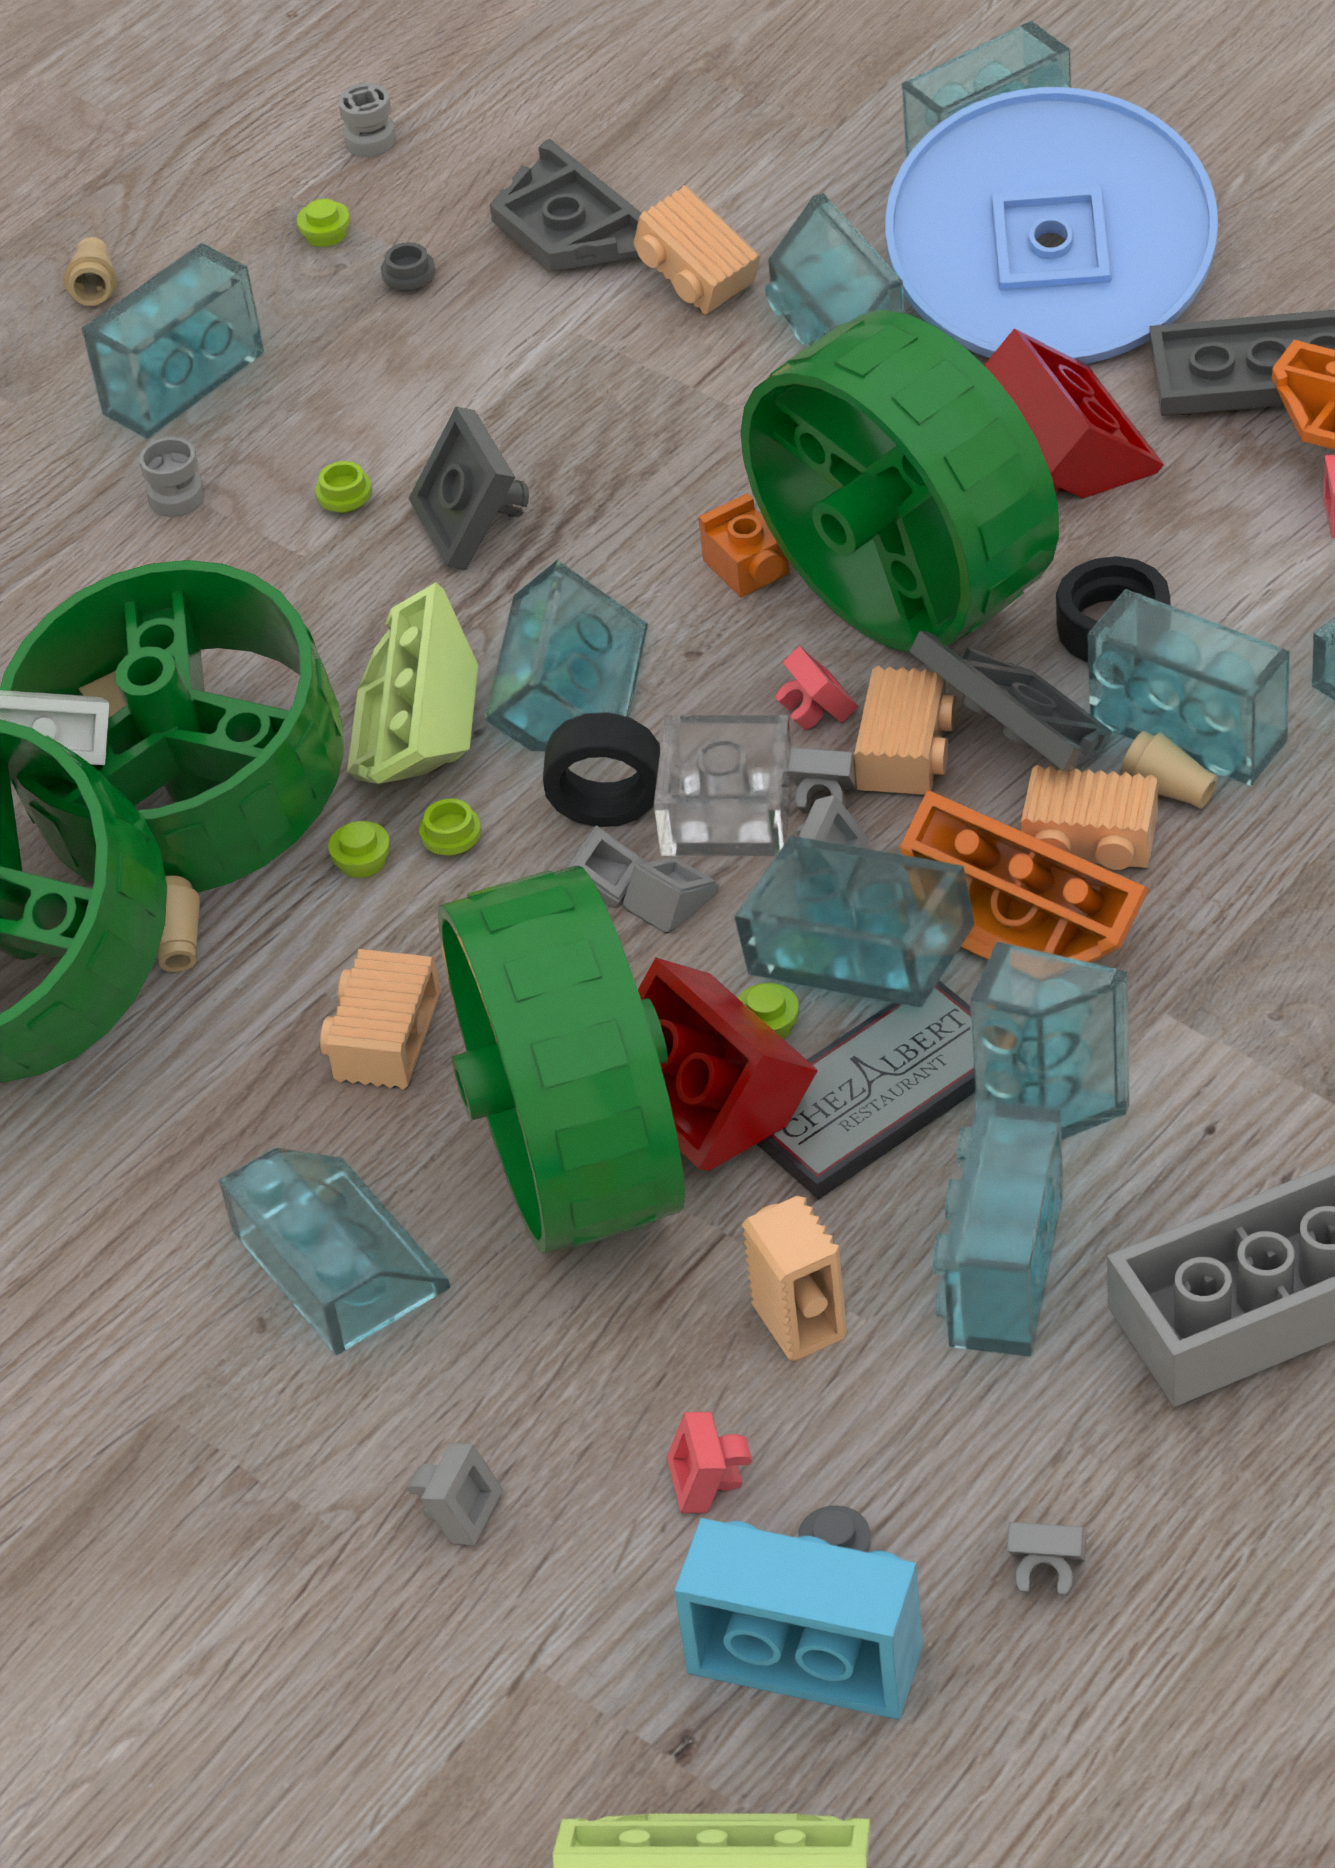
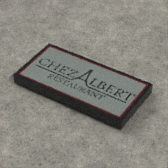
(877, 1090)

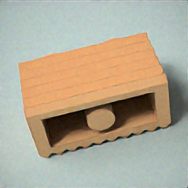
(695, 250)
(903, 731)
(1093, 814)
(381, 1017)
(795, 1277)

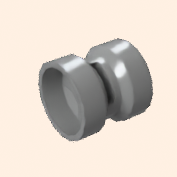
(366, 117)
(171, 476)

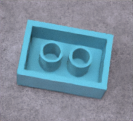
(800, 1617)

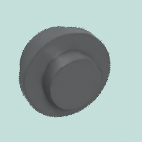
(407, 267)
(838, 1527)

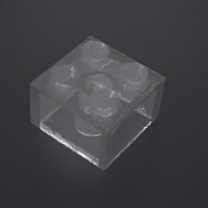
(723, 785)

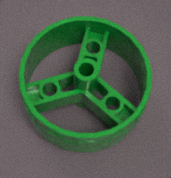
(900, 480)
(237, 769)
(99, 933)
(562, 1058)

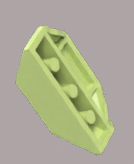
(414, 694)
(713, 1841)

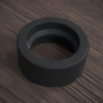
(1100, 582)
(596, 737)

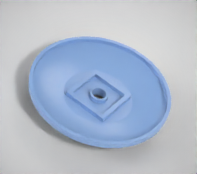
(1063, 164)

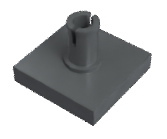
(465, 488)

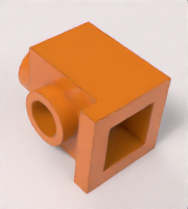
(741, 546)

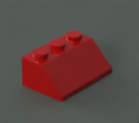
(1073, 417)
(725, 1067)

